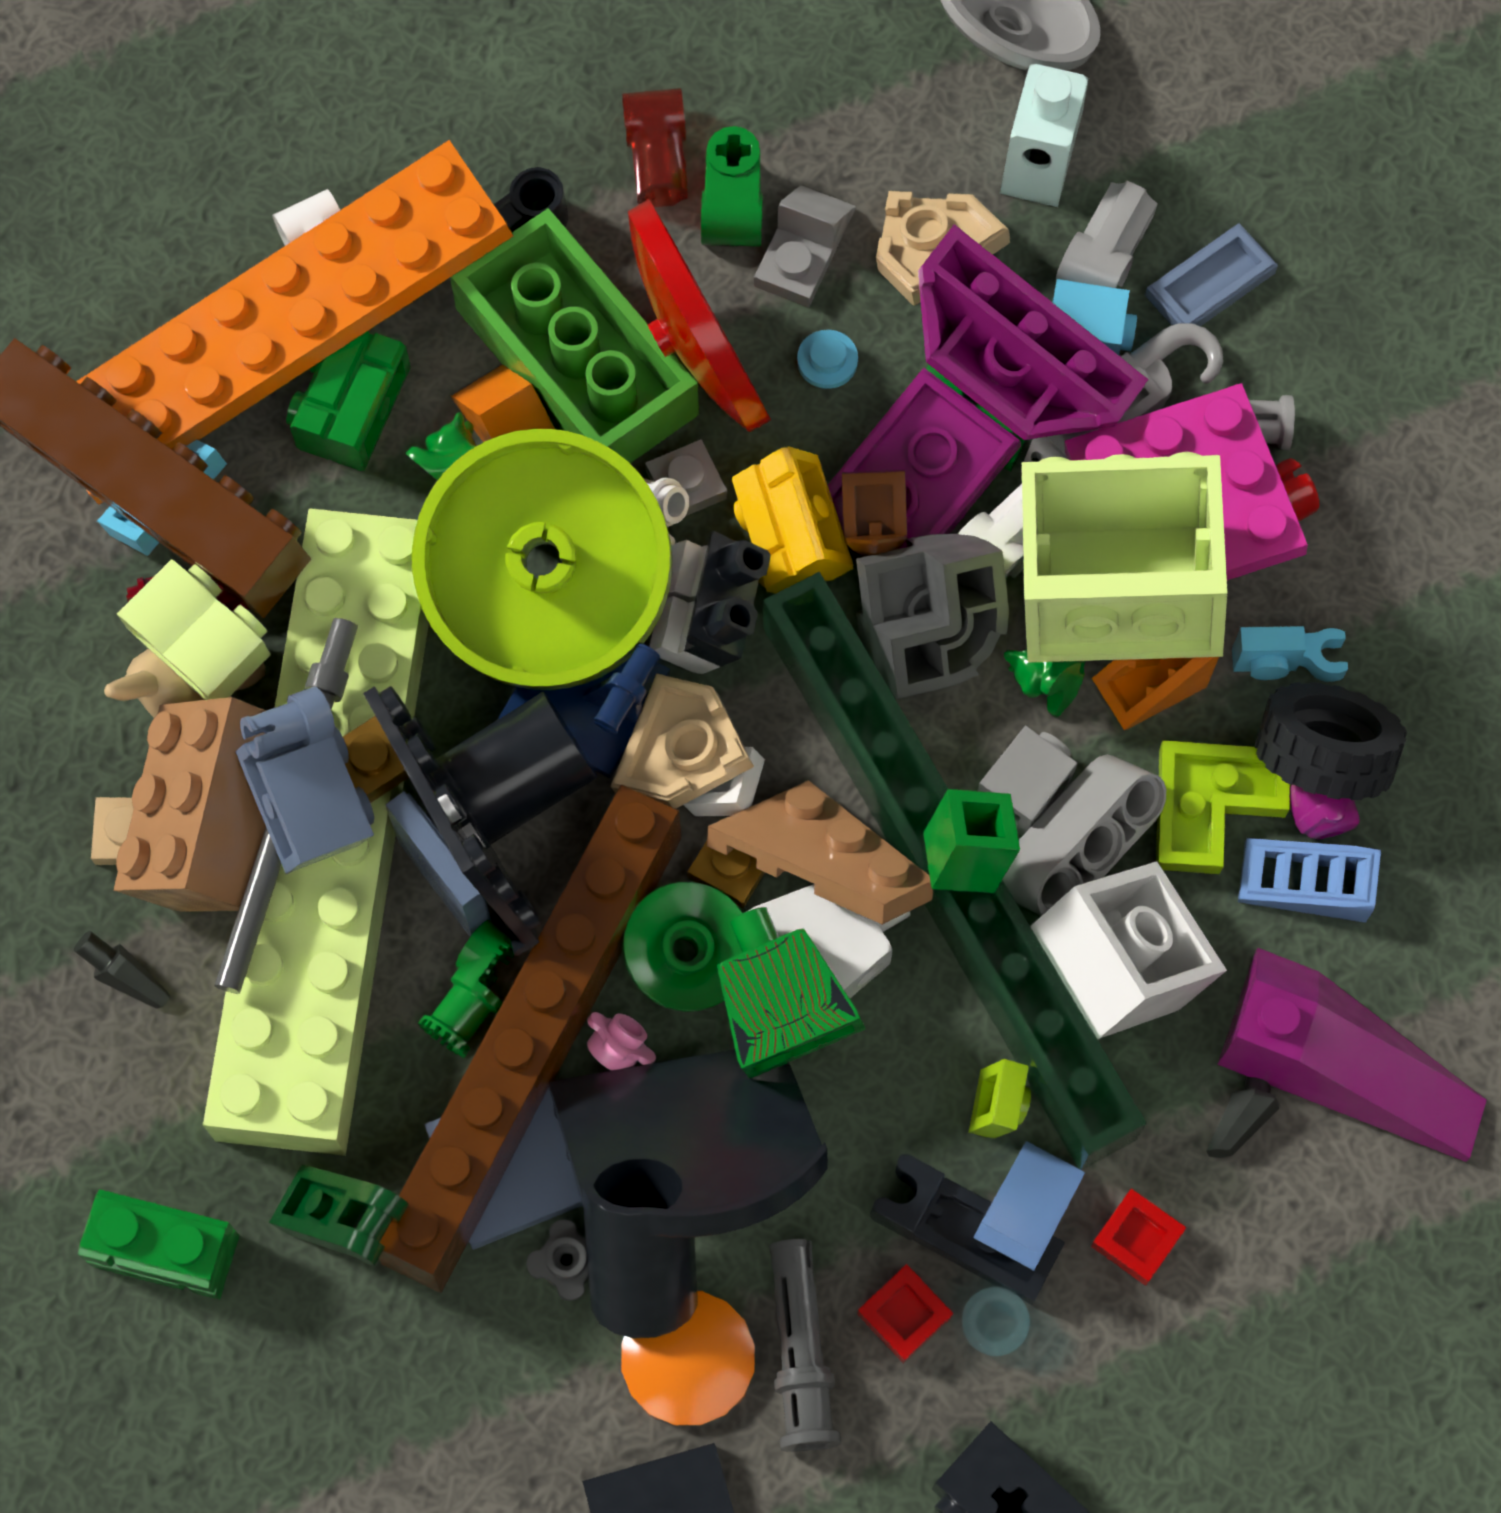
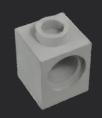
(1033, 772)

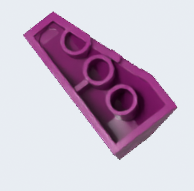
(1335, 1052)

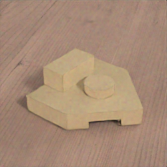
(919, 224)
(681, 744)

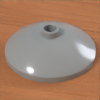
(1029, 31)

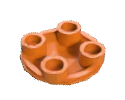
(693, 1370)

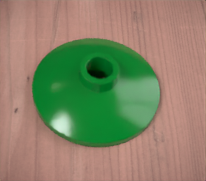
(681, 913)

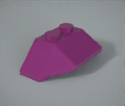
(1016, 346)

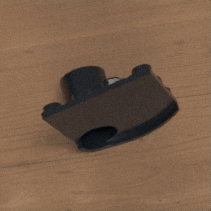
(489, 790)
(674, 1159)

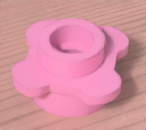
(618, 1041)

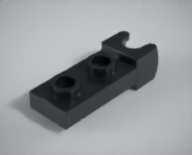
(946, 1220)

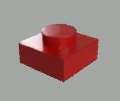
(1138, 1237)
(905, 1313)

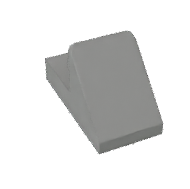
(803, 244)

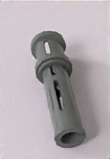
(803, 1376)

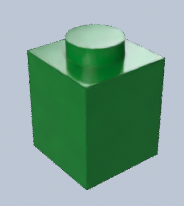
(971, 841)

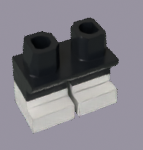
(710, 603)

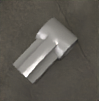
(1107, 245)

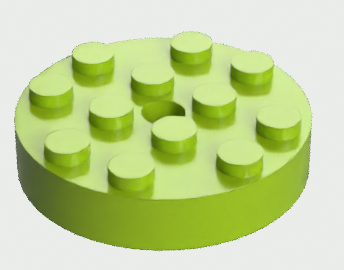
(500, 507)

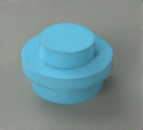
(827, 359)

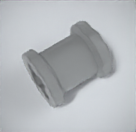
(1276, 420)

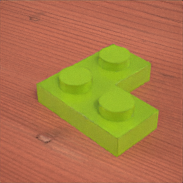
(1200, 789)

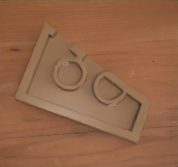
(827, 846)

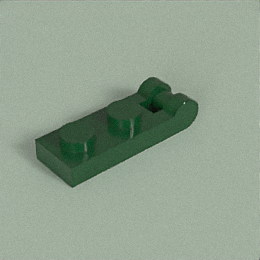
(338, 1212)

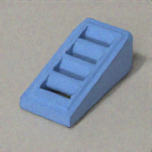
(1330, 903)

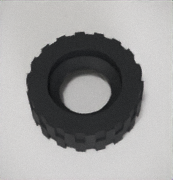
(1330, 740)

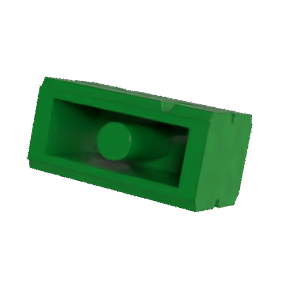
(349, 400)
(158, 1244)

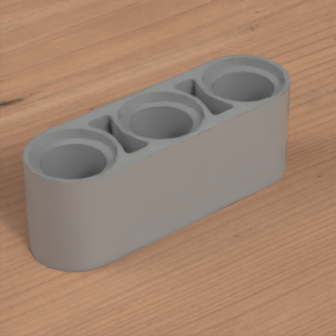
(1084, 831)

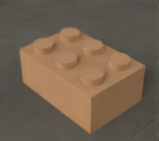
(192, 811)

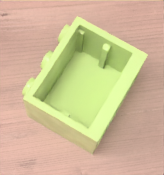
(1124, 558)

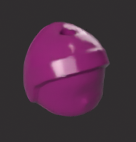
(1322, 816)

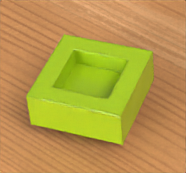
(1000, 1099)

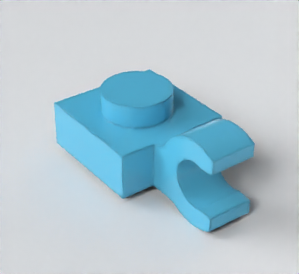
(1277, 650)

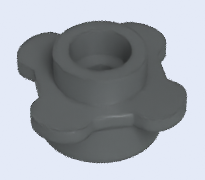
(547, 1264)

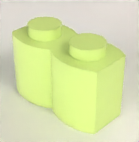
(195, 632)

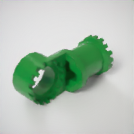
(469, 998)

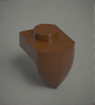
(874, 511)

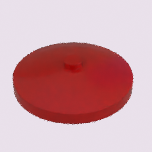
(687, 321)

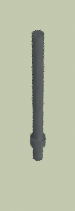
(331, 680)

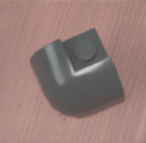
(932, 610)

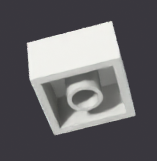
(1127, 949)

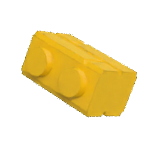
(792, 516)

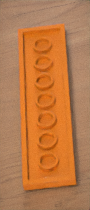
(306, 300)

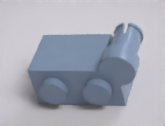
(303, 781)

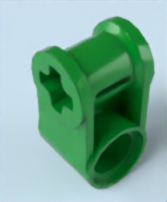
(732, 194)

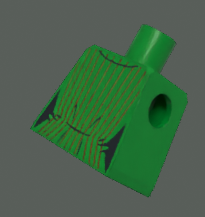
(781, 996)

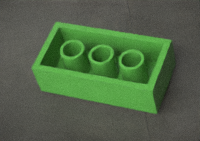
(575, 339)

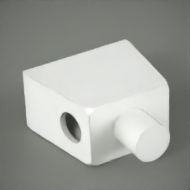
(847, 941)

